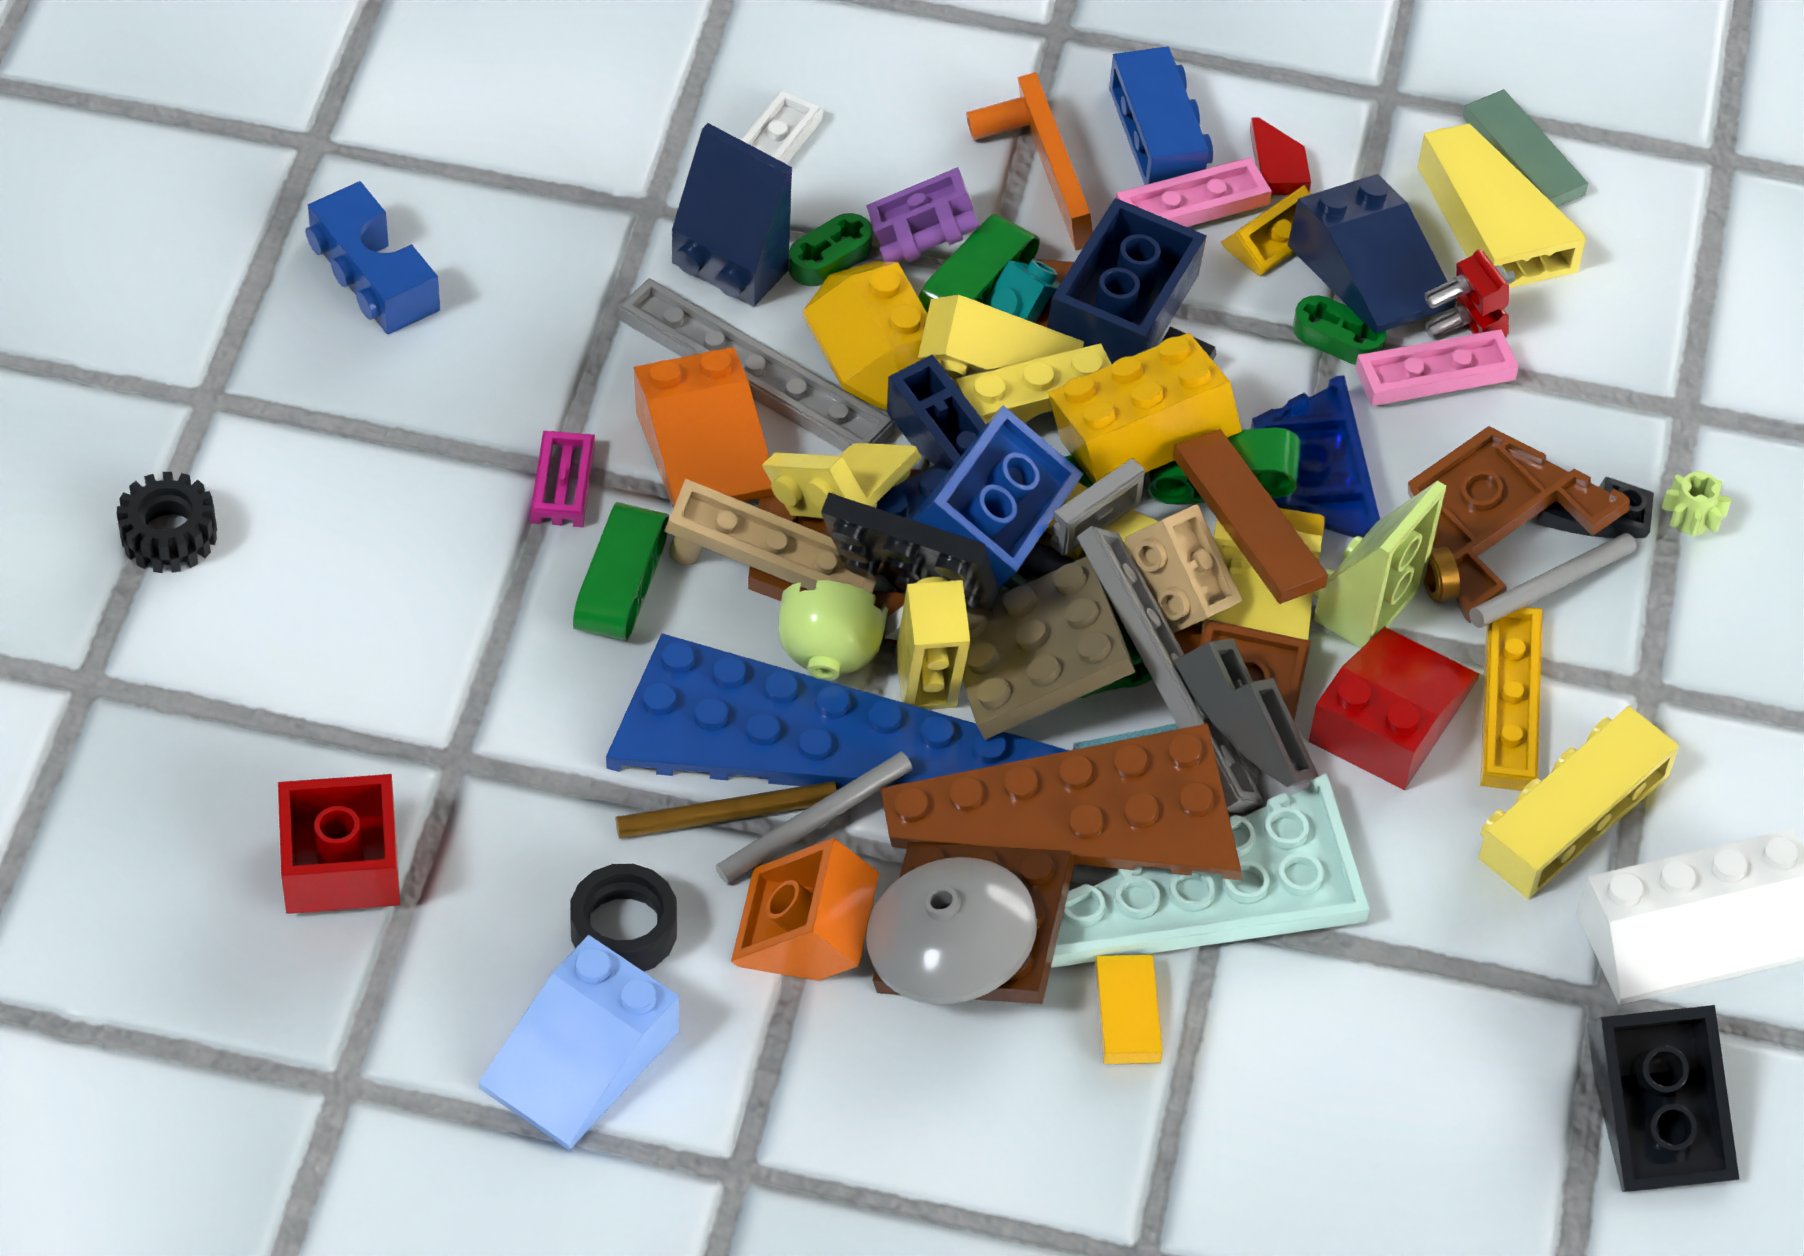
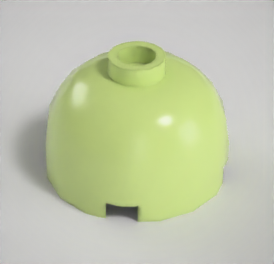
(830, 628)

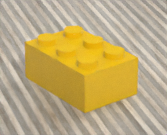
(1143, 407)

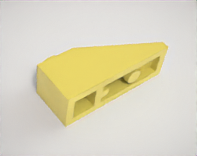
(979, 337)

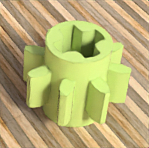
(1696, 503)

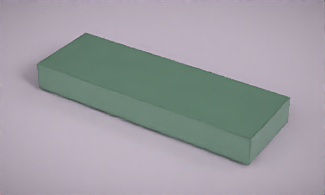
(1525, 146)

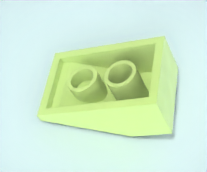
(1381, 570)

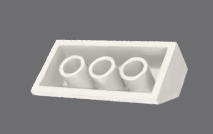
(1697, 916)

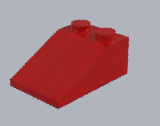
(1390, 706)

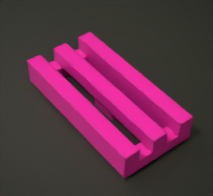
(559, 510)

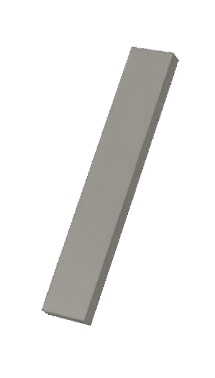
(771, 376)
(1158, 651)

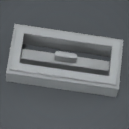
(1098, 506)

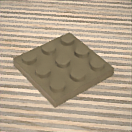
(1042, 648)

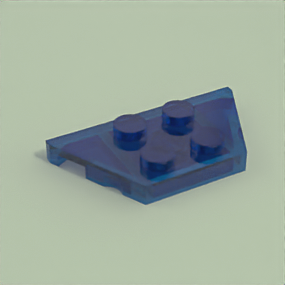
(1331, 462)

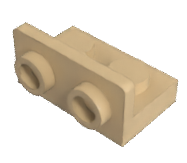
(1183, 568)

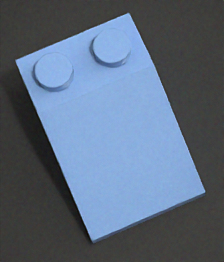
(582, 1042)

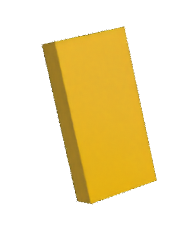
(1128, 1009)

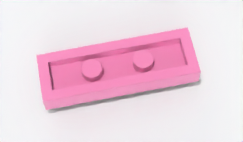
(1203, 193)
(1436, 367)

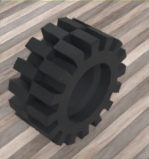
(169, 545)

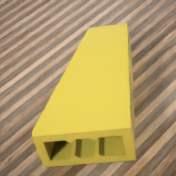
(1497, 207)

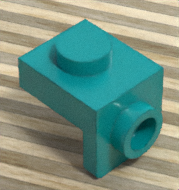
(1024, 289)

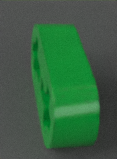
(826, 245)
(1336, 330)

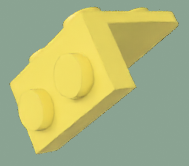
(859, 474)
(1259, 607)

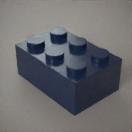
(1127, 281)

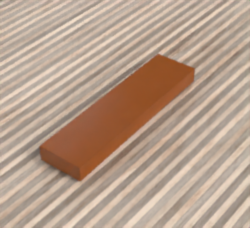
(1250, 516)

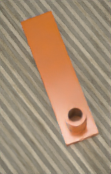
(1034, 111)

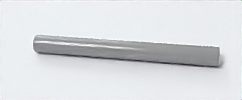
(1552, 580)
(813, 817)

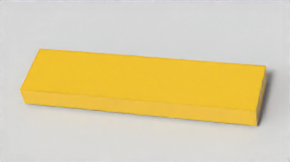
(1512, 700)

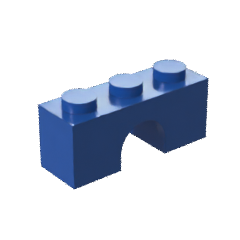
(388, 286)

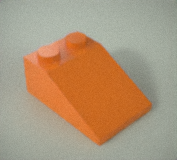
(703, 424)

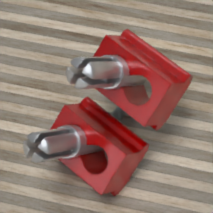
(1480, 295)

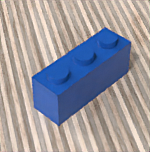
(1158, 114)

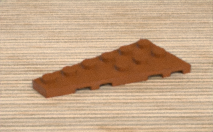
(1107, 803)

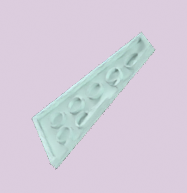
(1293, 880)

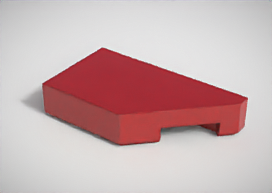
(1279, 158)

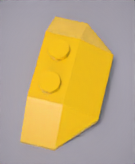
(867, 327)

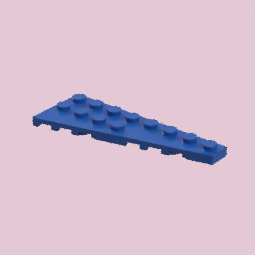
(764, 721)

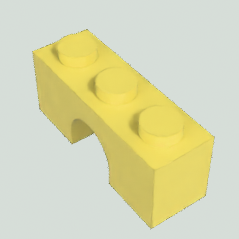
(1026, 385)

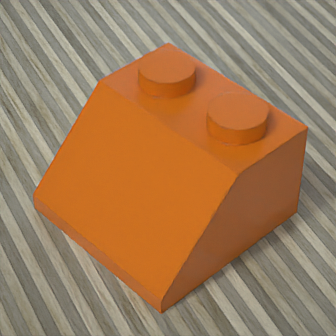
(807, 913)

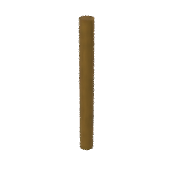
(722, 810)

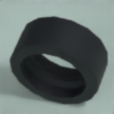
(634, 883)

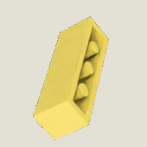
(1577, 801)

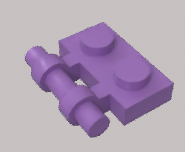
(931, 208)

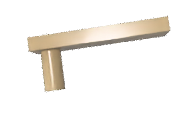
(755, 538)

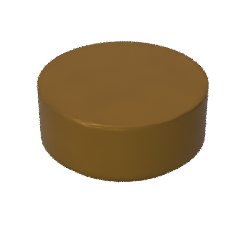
(1442, 575)

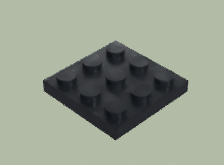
(908, 550)

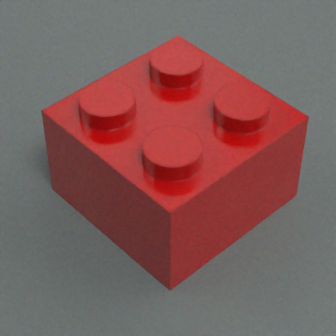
(338, 843)

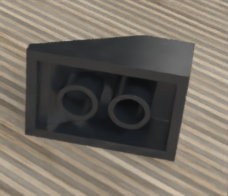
(1664, 1097)

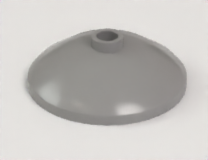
(956, 949)

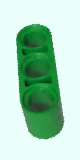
(980, 261)
(1268, 452)
(621, 572)

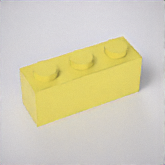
(933, 643)

